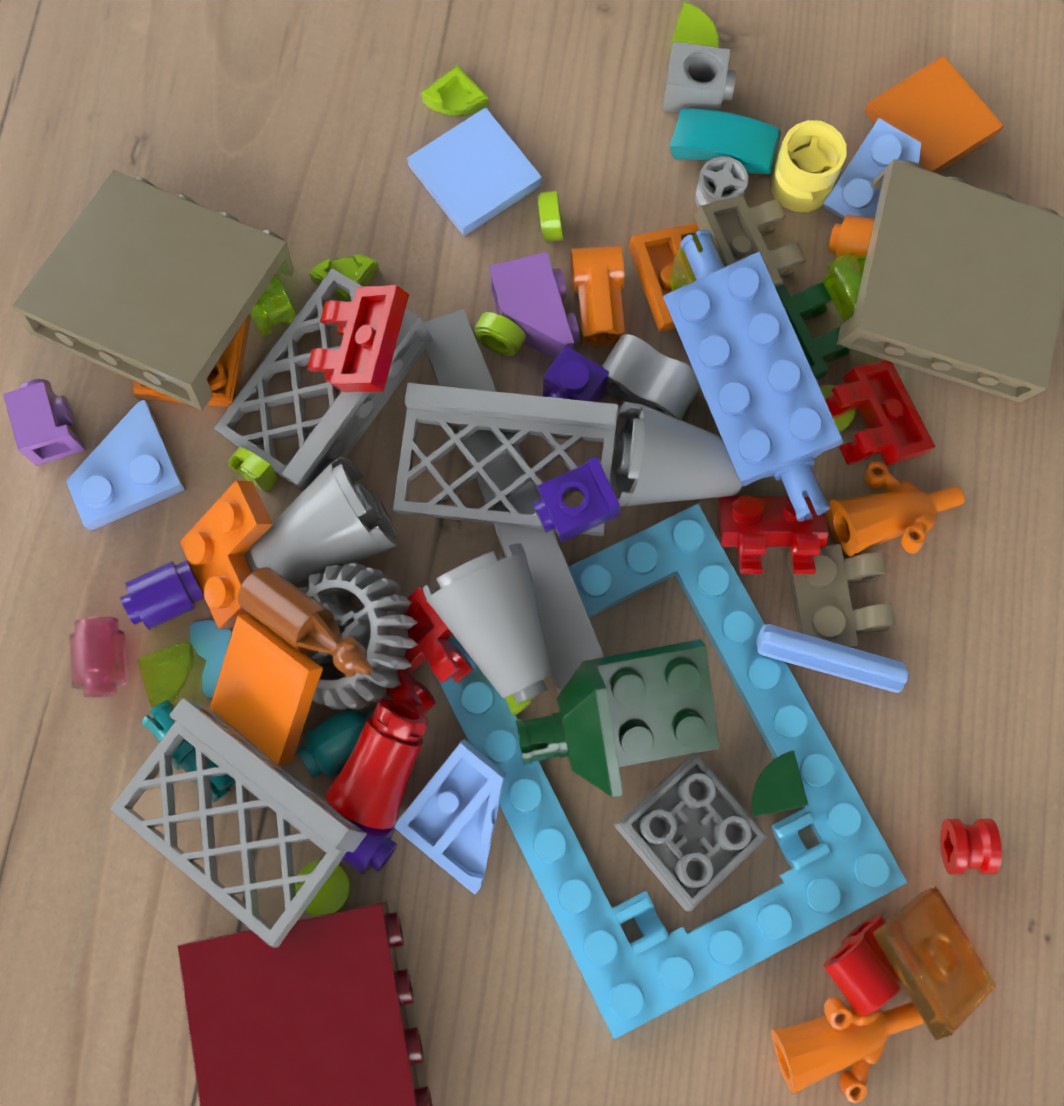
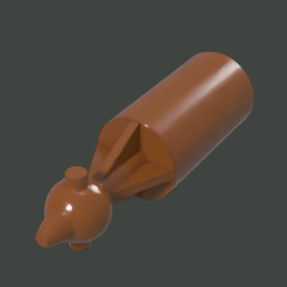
(300, 620)

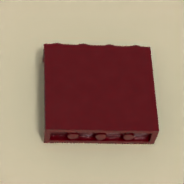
(304, 1018)

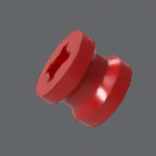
(970, 846)

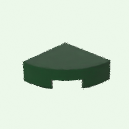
(779, 787)

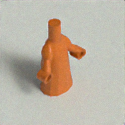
(880, 517)
(836, 1042)

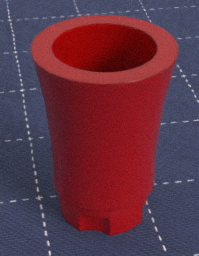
(379, 766)

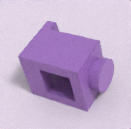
(41, 422)

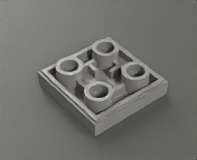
(691, 831)

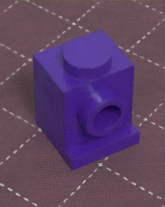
(575, 378)
(597, 507)

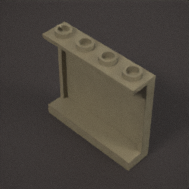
(960, 283)
(152, 286)

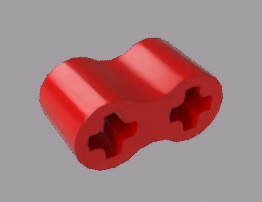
(863, 969)

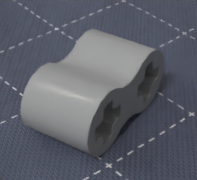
(649, 377)

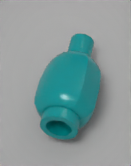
(332, 743)

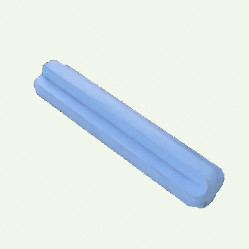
(831, 658)

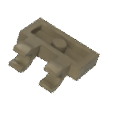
(740, 230)
(825, 602)

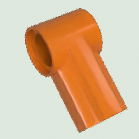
(598, 281)

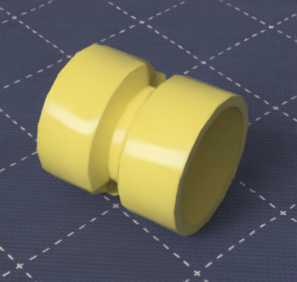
(808, 165)

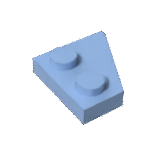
(457, 815)

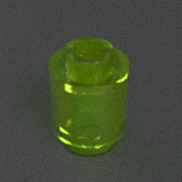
(844, 283)

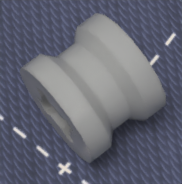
(720, 175)

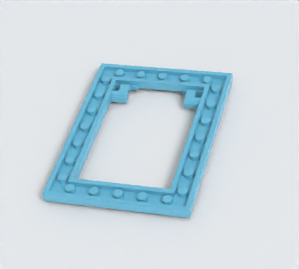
(825, 882)

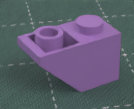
(531, 297)

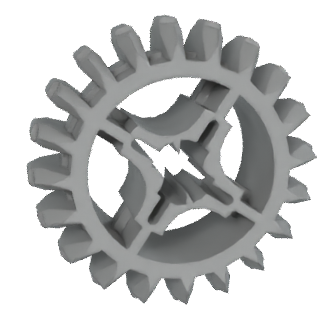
(378, 627)

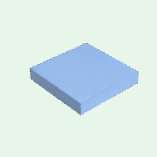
(474, 171)

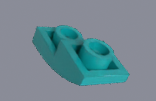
(714, 134)

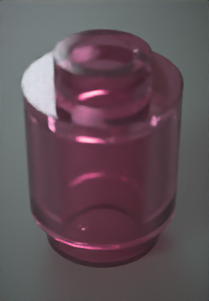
(98, 656)

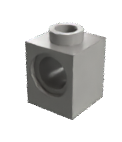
(694, 63)

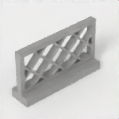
(348, 412)
(496, 413)
(268, 782)

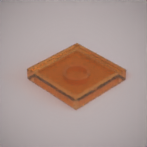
(935, 962)

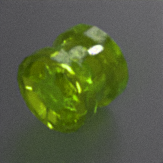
(272, 308)

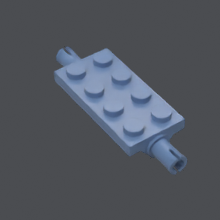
(753, 372)

